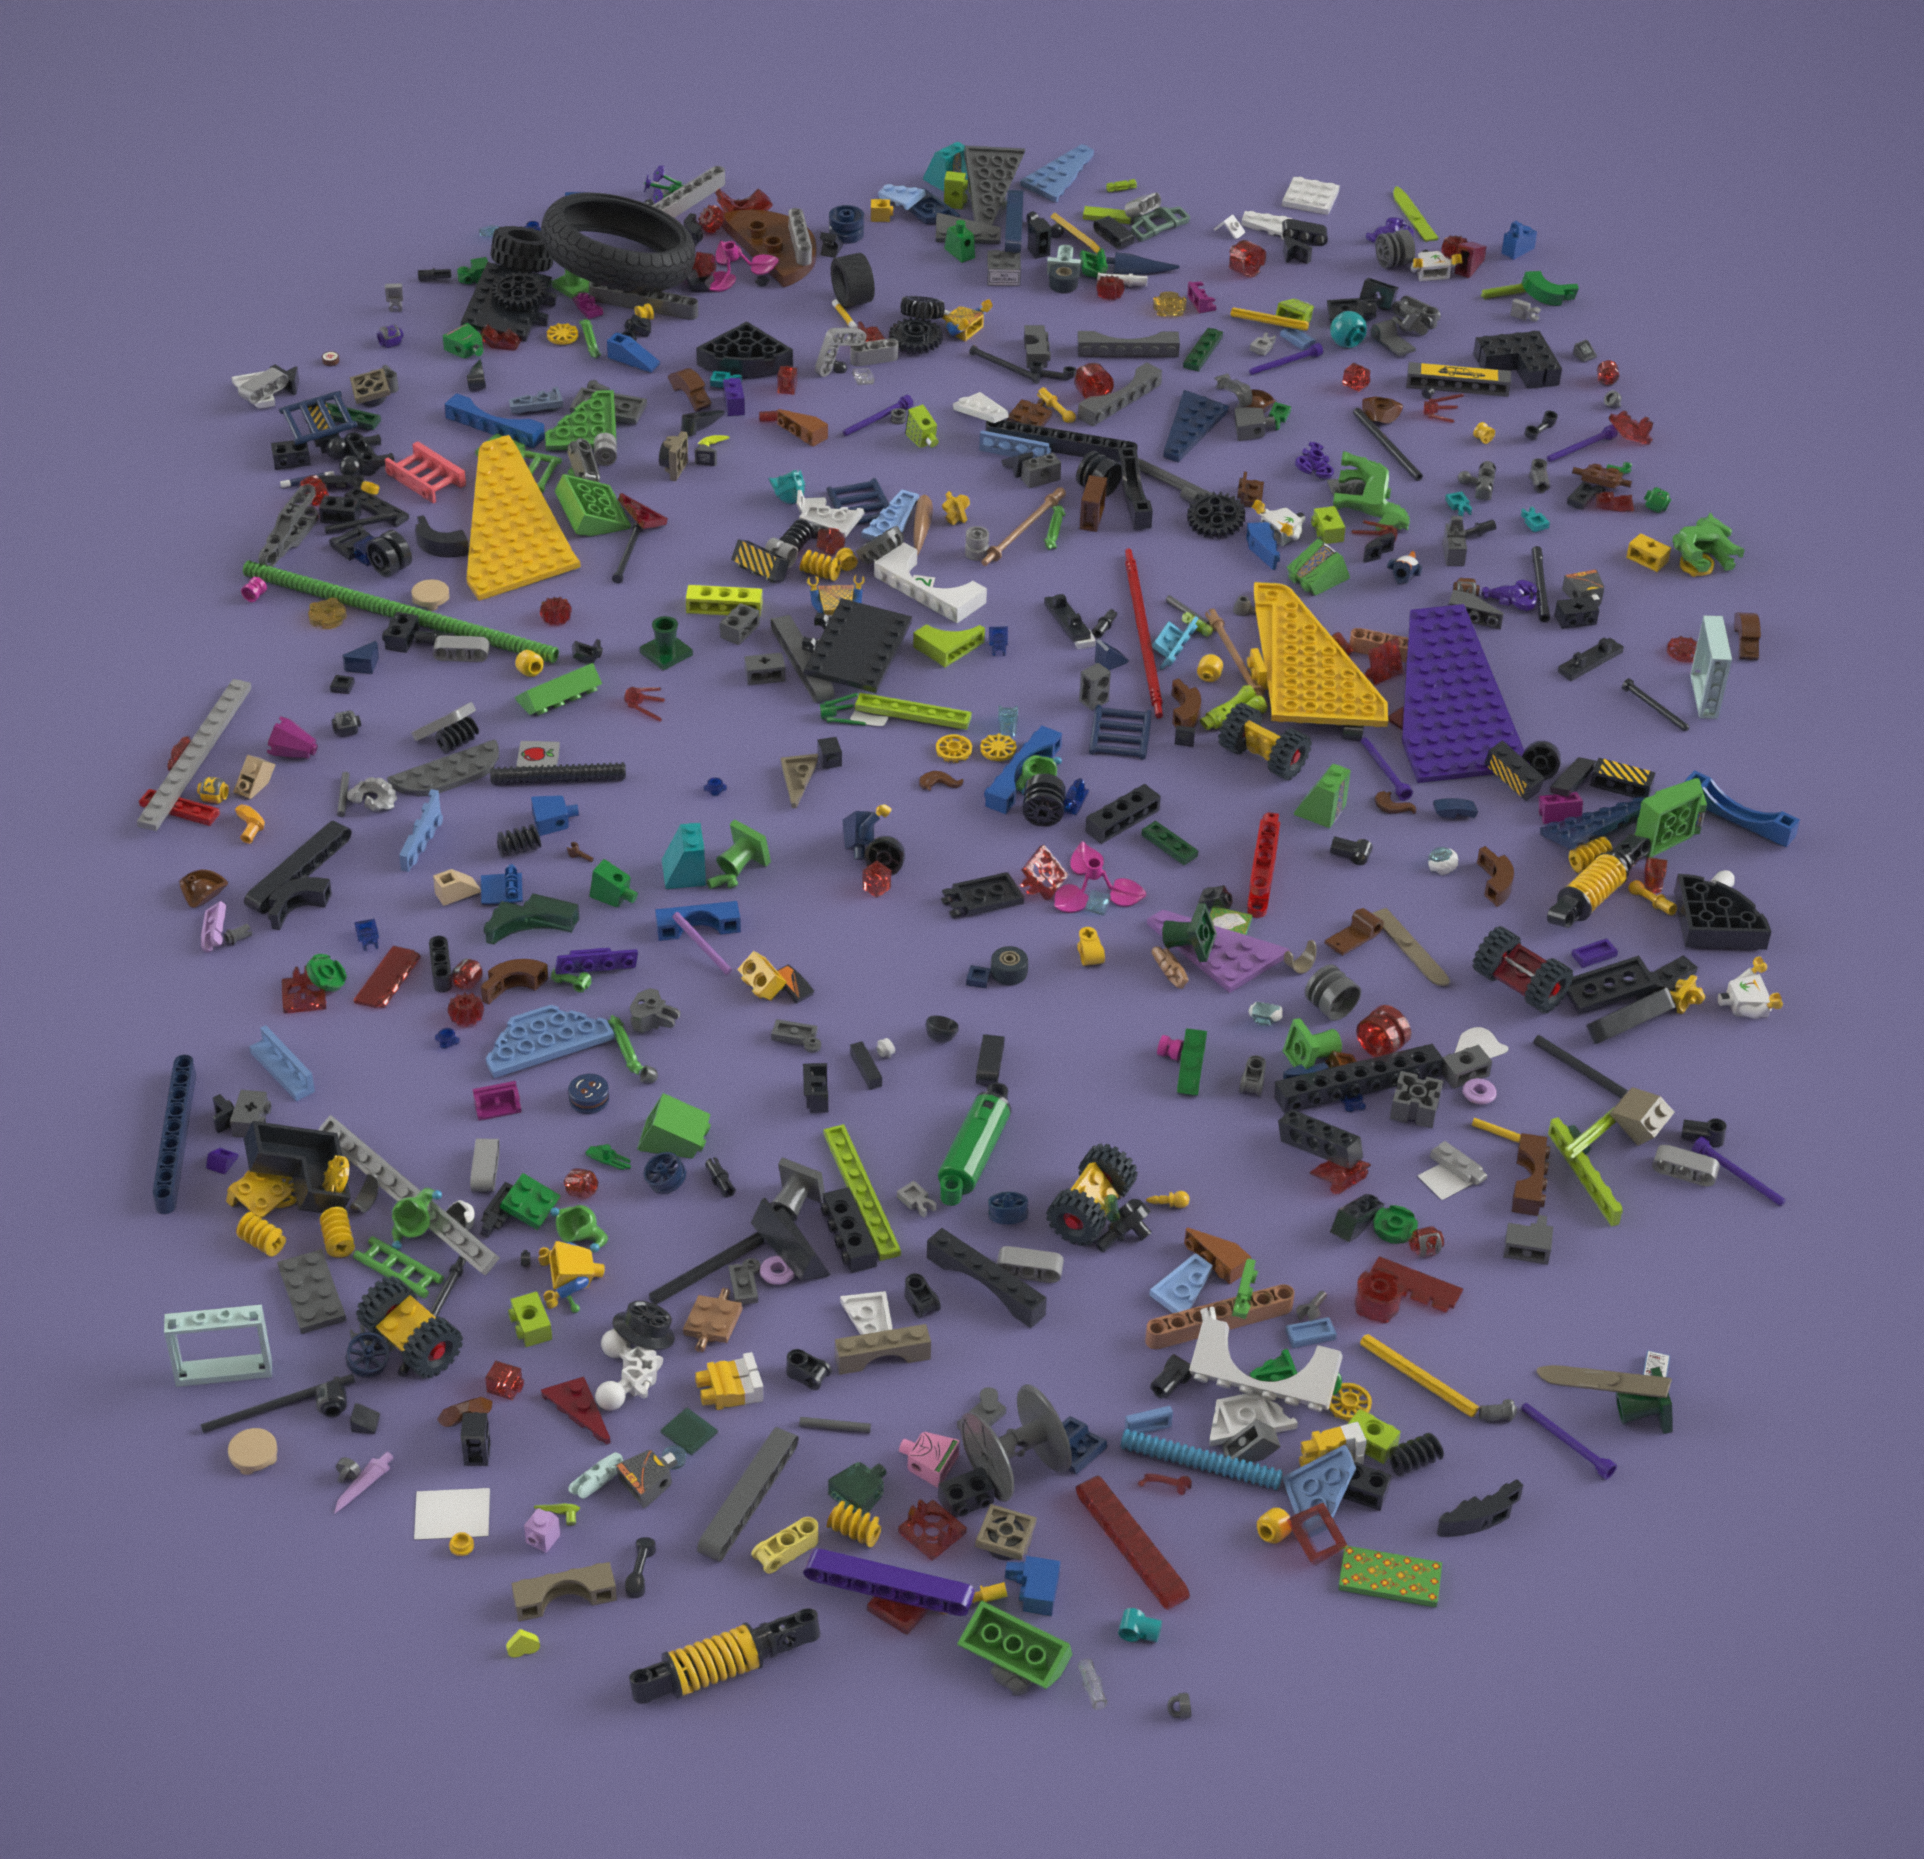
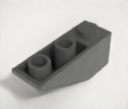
(1477, 609)

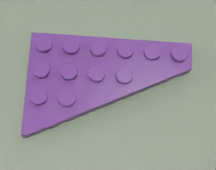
(1233, 957)

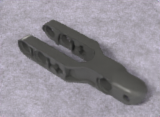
(287, 525)

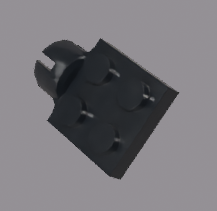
(1366, 308)

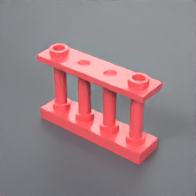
(430, 460)

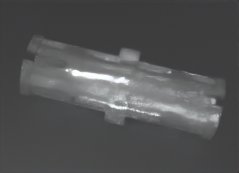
(1092, 1684)

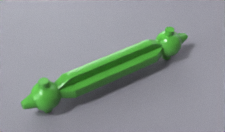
(590, 339)
(1054, 527)
(627, 1050)

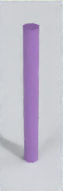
(702, 943)

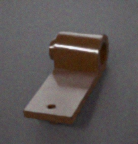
(1362, 929)

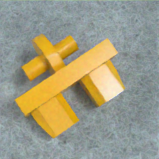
(955, 508)
(1687, 994)

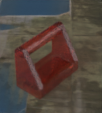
(1305, 1540)

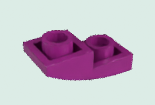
(587, 305)

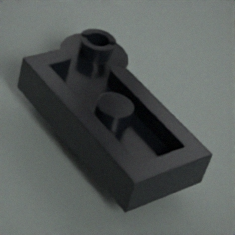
(1583, 495)
(1678, 969)

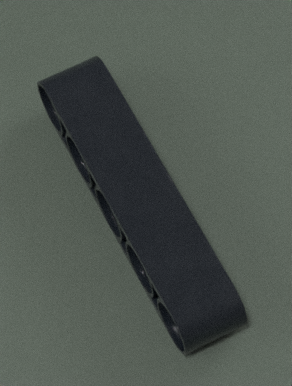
(1631, 1015)

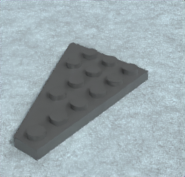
(989, 178)

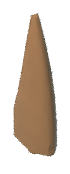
(922, 521)

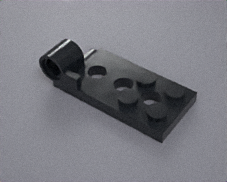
(1642, 985)

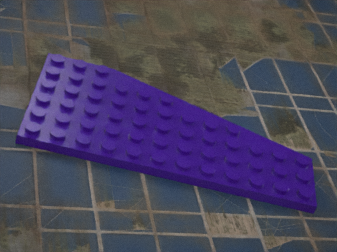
(1451, 698)

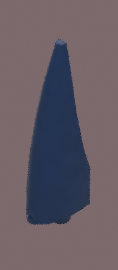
(1129, 263)

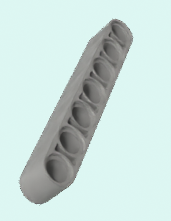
(693, 192)

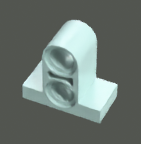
(1064, 256)

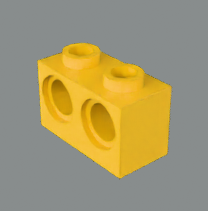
(761, 976)

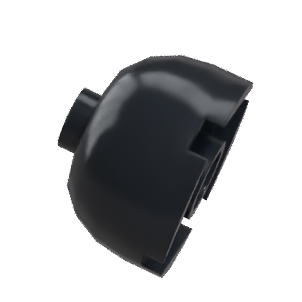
(1543, 758)
(886, 851)

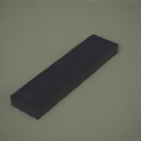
(377, 506)
(1572, 776)

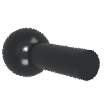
(839, 367)

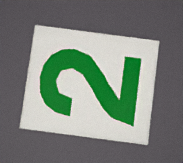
(928, 581)

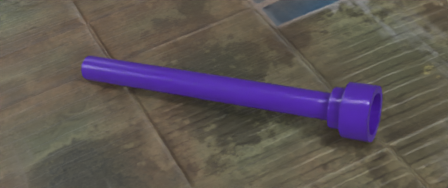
(1314, 351)
(904, 403)
(1609, 432)
(1402, 790)
(1703, 1147)
(1604, 1467)

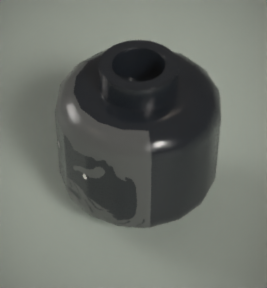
(346, 723)
(331, 1399)

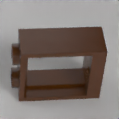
(1093, 503)

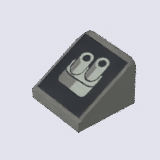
(1584, 351)
(705, 455)

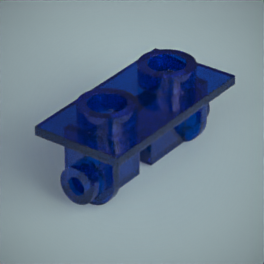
(1075, 797)

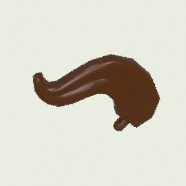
(930, 778)
(1384, 802)

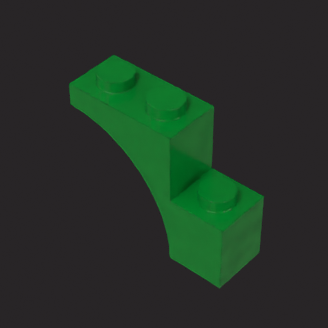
(1191, 1061)

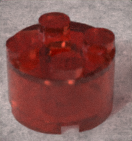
(1247, 258)
(1093, 380)
(1378, 1295)

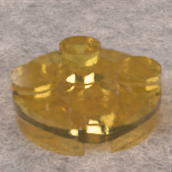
(1169, 304)
(319, 610)

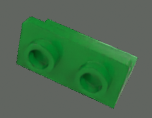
(1093, 264)

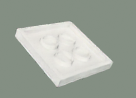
(1310, 195)

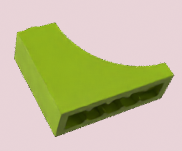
(947, 646)

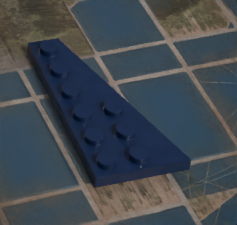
(1192, 421)
(1591, 824)

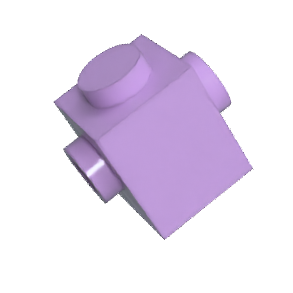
(542, 1530)

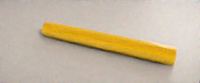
(1270, 319)

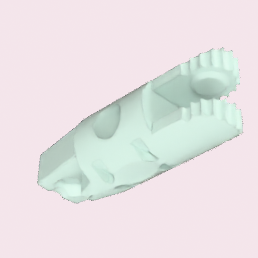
(596, 1476)

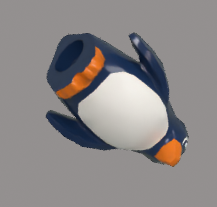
(1405, 568)

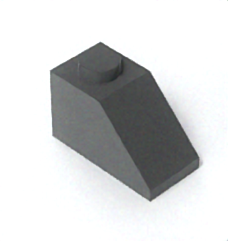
(1252, 1442)

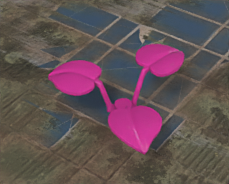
(730, 252)
(1090, 862)

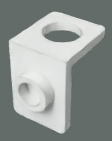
(1233, 226)
(803, 502)

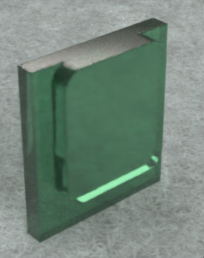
(689, 1431)

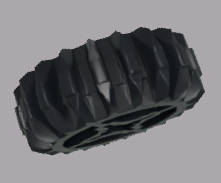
(922, 307)

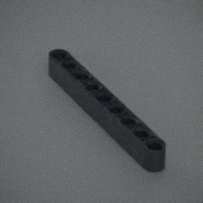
(1061, 440)

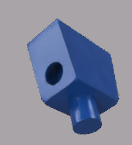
(551, 813)

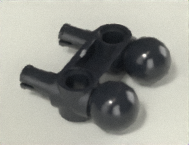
(360, 456)

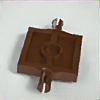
(1030, 413)
(1602, 476)

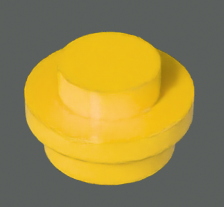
(461, 1544)

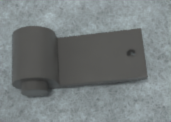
(1386, 334)

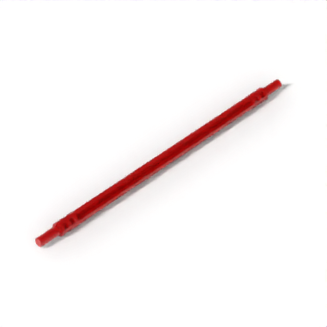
(1144, 635)

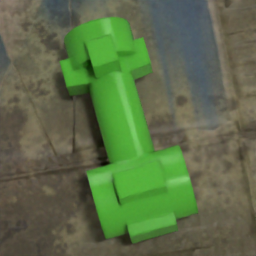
(579, 983)

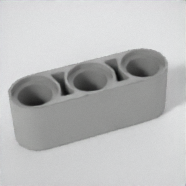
(1142, 204)
(874, 352)
(263, 385)
(461, 648)
(485, 1165)
(1686, 1165)
(1031, 1264)

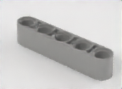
(800, 236)

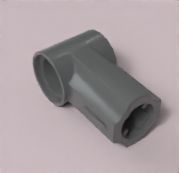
(1539, 475)

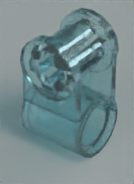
(1008, 720)

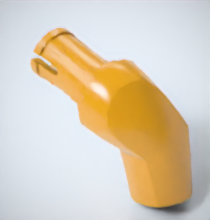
(254, 822)

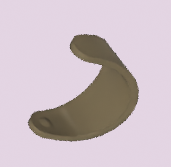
(1305, 961)

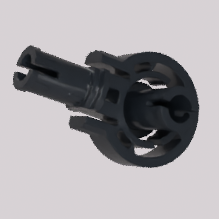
(1130, 1218)

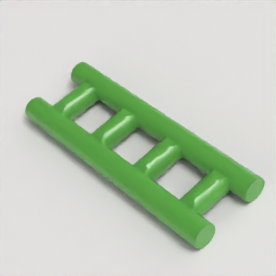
(394, 1256)

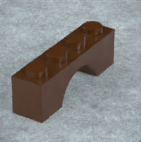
(1528, 1192)

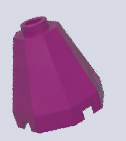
(291, 740)

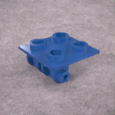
(502, 887)

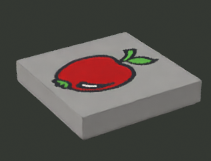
(538, 753)

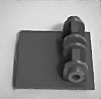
(1351, 487)

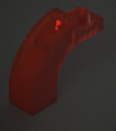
(756, 201)

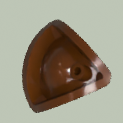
(1262, 400)
(1381, 409)
(201, 886)
(453, 1414)

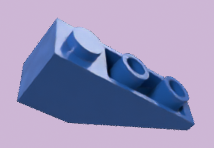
(628, 351)
(1262, 543)

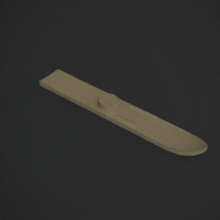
(1412, 948)
(1605, 1380)

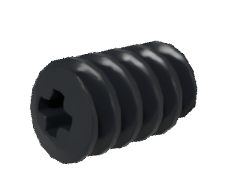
(798, 533)
(456, 734)
(518, 839)
(1414, 1453)

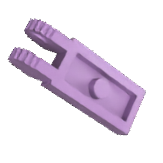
(213, 927)

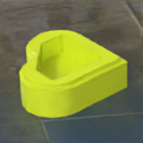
(522, 1643)

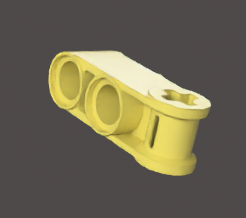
(787, 1544)

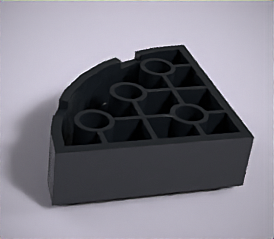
(744, 352)
(1718, 916)

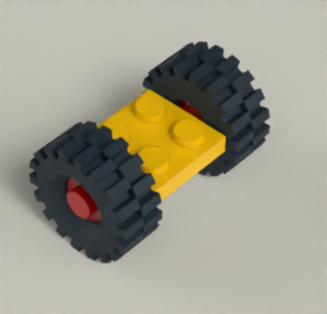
(1284, 752)
(1081, 1211)
(424, 1340)

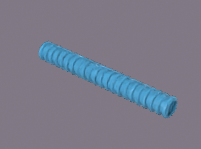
(1201, 1459)

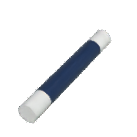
(294, 482)

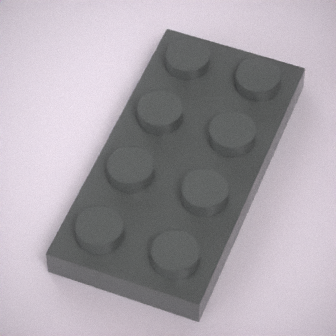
(627, 408)
(311, 1291)

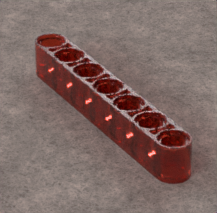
(1132, 1542)

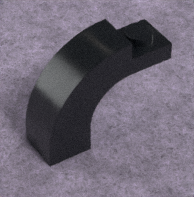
(440, 543)
(297, 893)

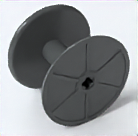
(1039, 1430)

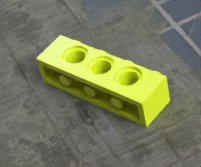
(721, 600)

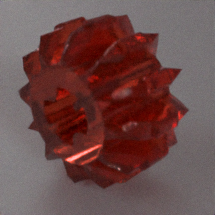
(711, 218)
(1450, 245)
(1110, 287)
(320, 488)
(555, 610)
(465, 1009)

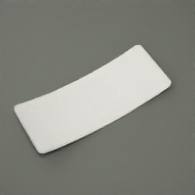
(869, 719)

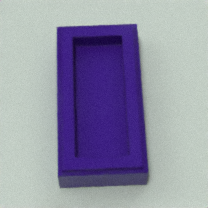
(1594, 953)

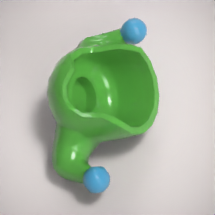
(1037, 765)
(412, 1216)
(579, 1224)

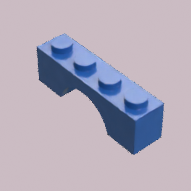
(720, 916)

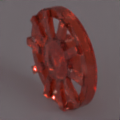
(1683, 649)

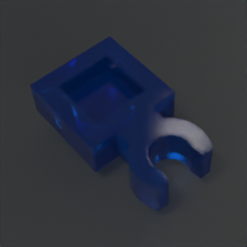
(998, 639)
(367, 933)

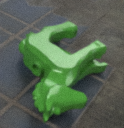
(1375, 492)
(1707, 537)

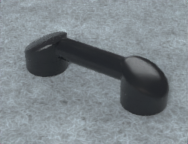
(1056, 230)
(1068, 372)
(1548, 421)
(635, 1581)

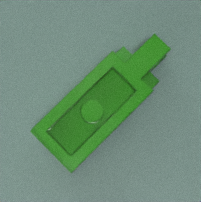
(1244, 1293)

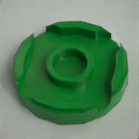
(326, 973)
(1394, 1224)

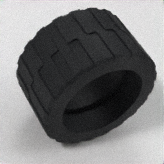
(852, 279)

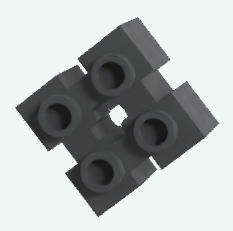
(1416, 1099)

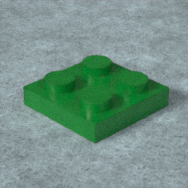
(530, 1201)

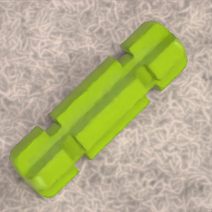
(1121, 185)
(1204, 629)

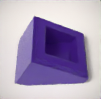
(221, 1160)

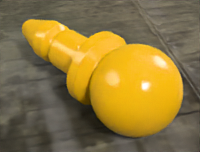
(1179, 1199)

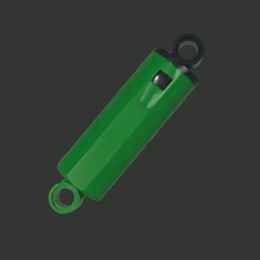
(974, 1144)

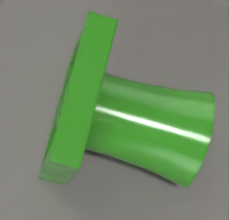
(570, 284)
(747, 845)
(1304, 1048)

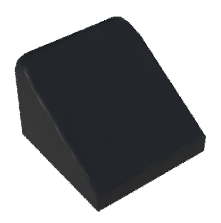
(364, 1419)

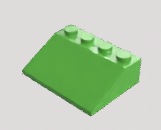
(590, 506)

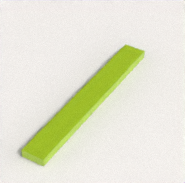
(862, 1192)

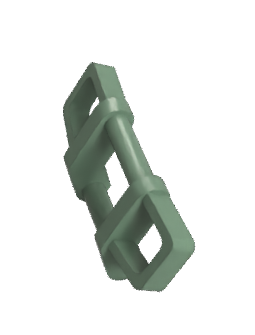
(1150, 227)

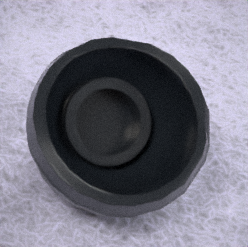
(941, 1028)

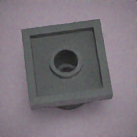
(797, 1184)

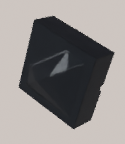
(1185, 736)

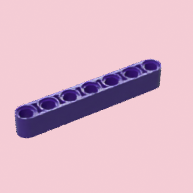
(889, 1582)

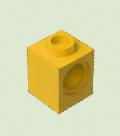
(881, 210)

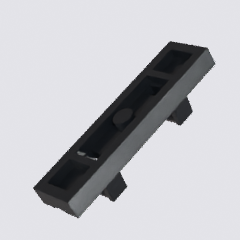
(1067, 618)
(1590, 659)

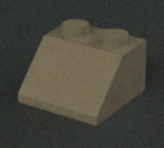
(1641, 1114)

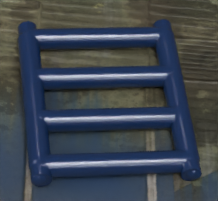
(316, 434)
(878, 493)
(1142, 740)

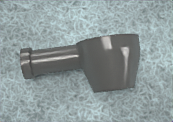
(1243, 606)

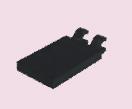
(982, 895)

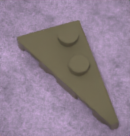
(797, 773)

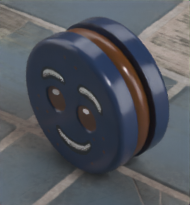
(588, 1093)

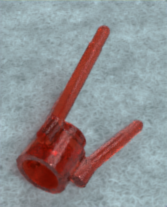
(1432, 407)
(1387, 529)
(634, 697)

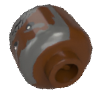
(1467, 585)

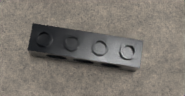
(1122, 813)
(1320, 1139)
(849, 1230)

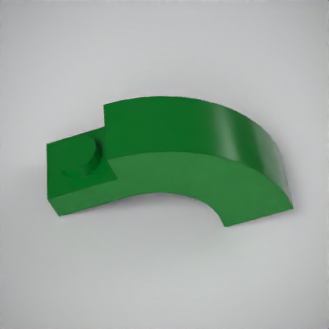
(1547, 292)

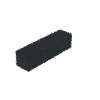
(866, 1065)

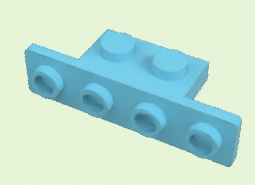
(1170, 640)

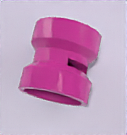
(253, 589)
(1170, 1047)

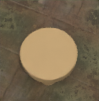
(430, 594)
(252, 1450)

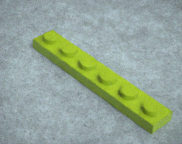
(913, 711)
(1586, 1174)

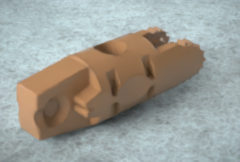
(1170, 966)

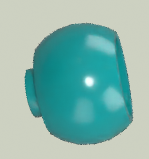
(1348, 329)

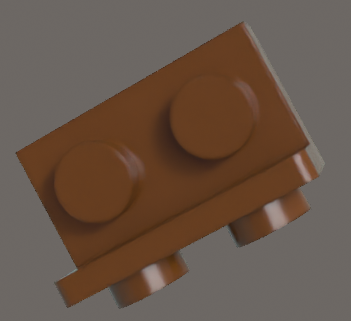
(1249, 491)

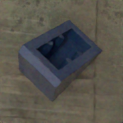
(1109, 656)
(362, 659)

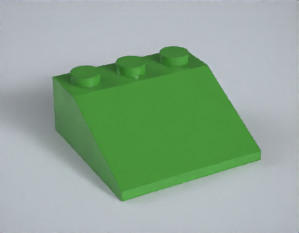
(1668, 819)

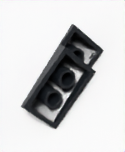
(788, 1241)

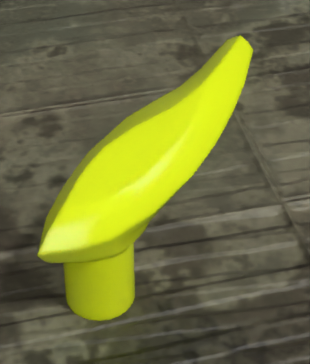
(712, 439)

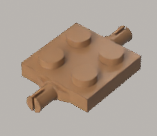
(712, 1319)

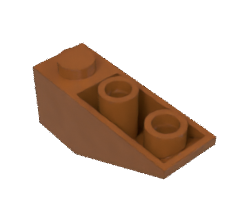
(806, 427)
(1225, 1256)

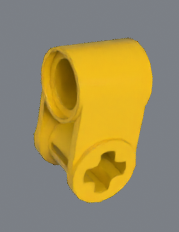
(1089, 947)

